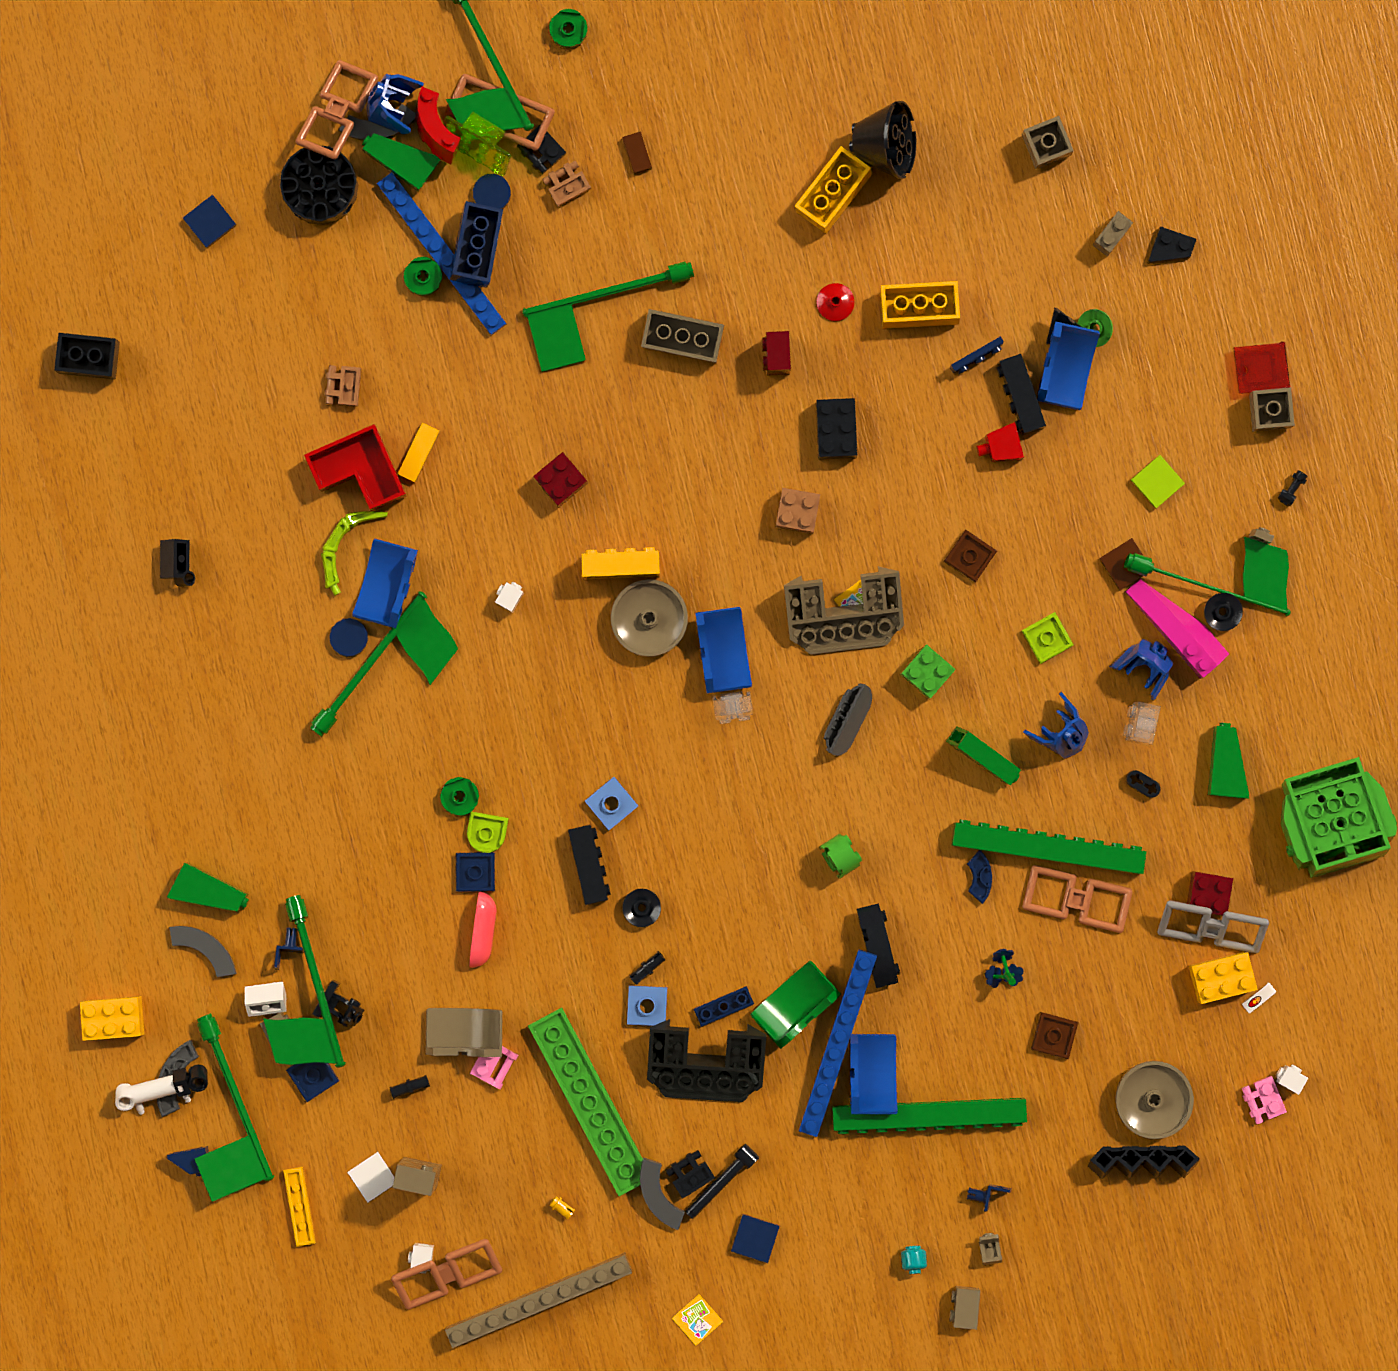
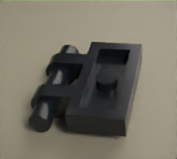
(549, 149)
(693, 1179)

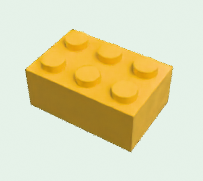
(1223, 977)
(112, 1018)

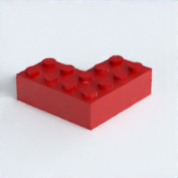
(361, 457)

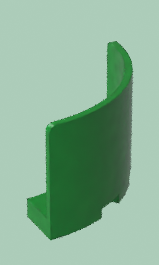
(795, 1004)

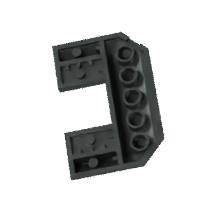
(703, 1075)

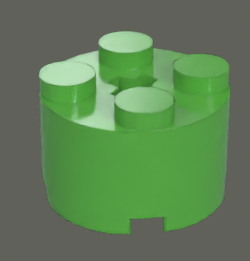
(840, 855)

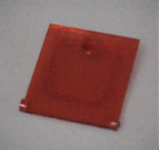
(1265, 367)

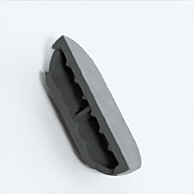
(848, 719)

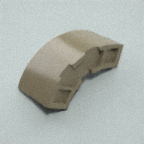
(465, 1031)

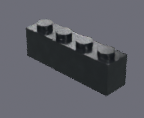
(1021, 394)
(588, 864)

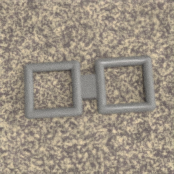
(1213, 927)

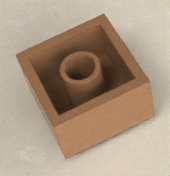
(797, 510)

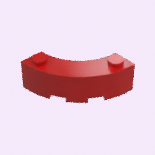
(431, 129)

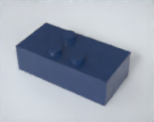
(476, 244)

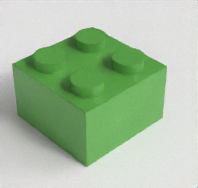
(927, 671)

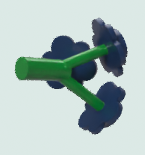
(1011, 974)

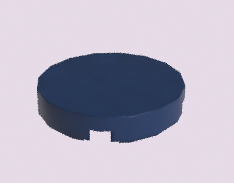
(492, 191)
(348, 637)

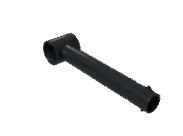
(744, 1158)

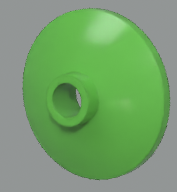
(1093, 317)

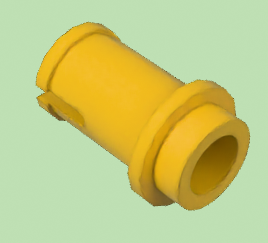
(561, 1207)

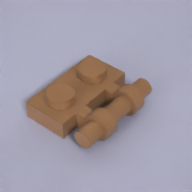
(568, 188)
(349, 385)

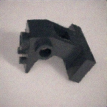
(352, 1015)

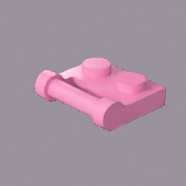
(485, 1065)

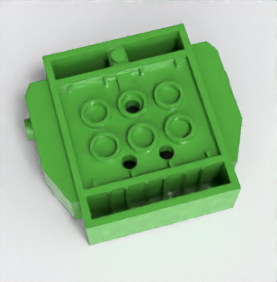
(1312, 825)

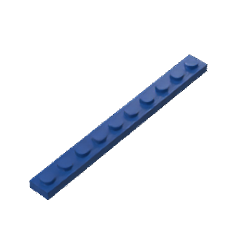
(439, 251)
(837, 1043)

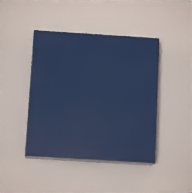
(209, 221)
(475, 871)
(312, 1078)
(755, 1238)

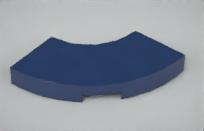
(981, 875)

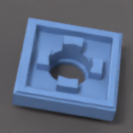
(625, 803)
(637, 995)

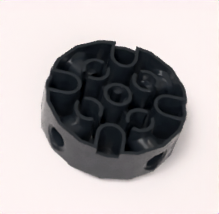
(315, 203)

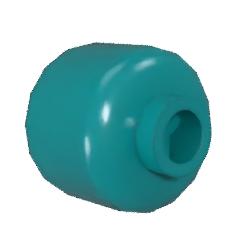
(914, 1259)

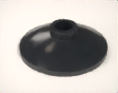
(1233, 611)
(637, 917)

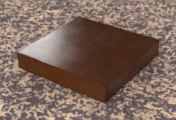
(970, 556)
(1115, 561)
(1054, 1035)

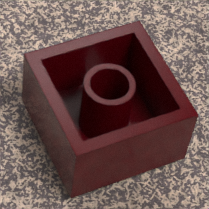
(777, 353)
(560, 479)
(1210, 892)

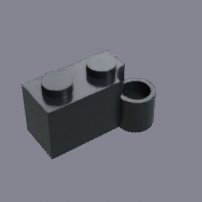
(175, 562)

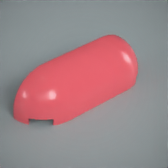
(483, 930)

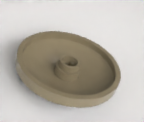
(649, 618)
(1154, 1099)

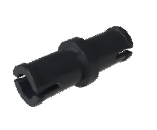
(647, 967)
(409, 1086)

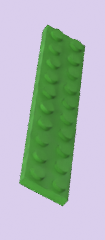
(589, 1100)

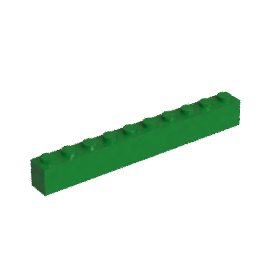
(1049, 848)
(936, 1114)

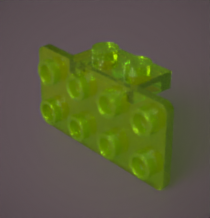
(480, 141)

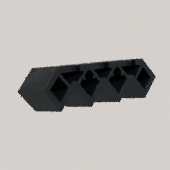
(1153, 1159)

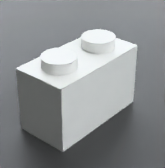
(265, 999)

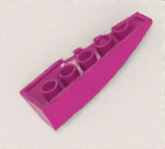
(1180, 629)

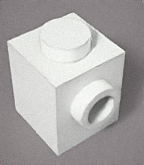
(509, 596)
(1291, 1078)
(420, 1254)

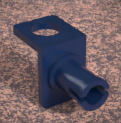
(290, 946)
(985, 1196)

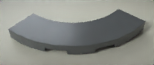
(363, 128)
(205, 944)
(178, 1059)
(654, 1197)

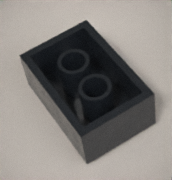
(87, 356)
(836, 428)

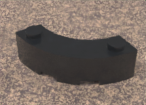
(877, 942)

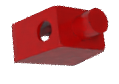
(1002, 445)

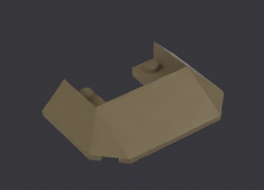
(848, 626)

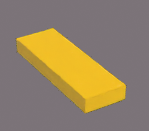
(418, 452)

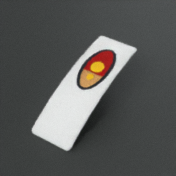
(1259, 998)

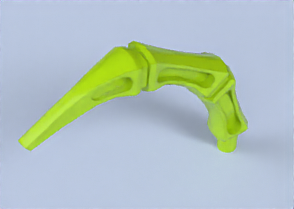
(331, 545)

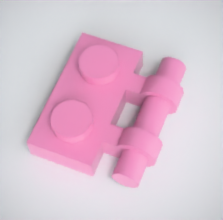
(1269, 1097)

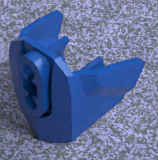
(390, 88)
(1151, 655)
(1070, 739)

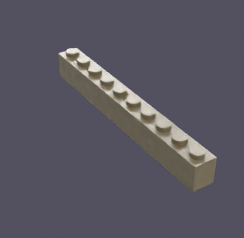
(538, 1300)

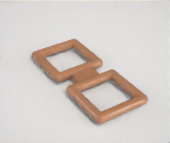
(465, 78)
(336, 109)
(1077, 899)
(446, 1273)

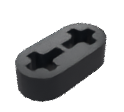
(1145, 780)

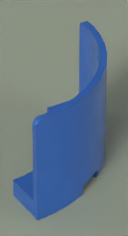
(1067, 365)
(385, 583)
(723, 650)
(873, 1074)

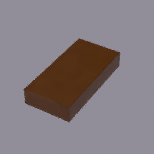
(637, 152)

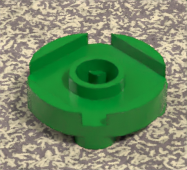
(571, 39)
(430, 284)
(450, 790)

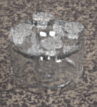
(732, 706)

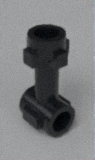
(1287, 496)

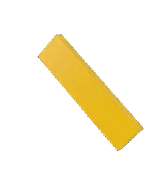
(299, 1206)

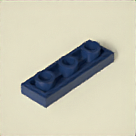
(977, 356)
(735, 1000)

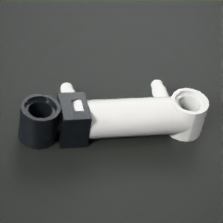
(179, 1083)

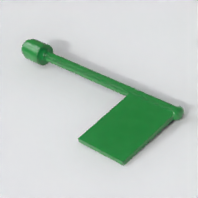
(555, 325)
(238, 1162)

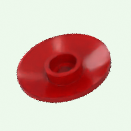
(832, 311)

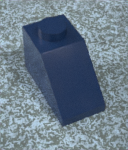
(185, 1159)

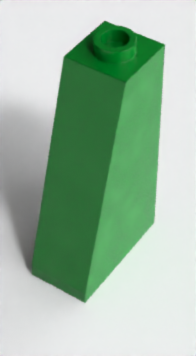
(402, 160)
(984, 755)
(1226, 768)
(205, 889)

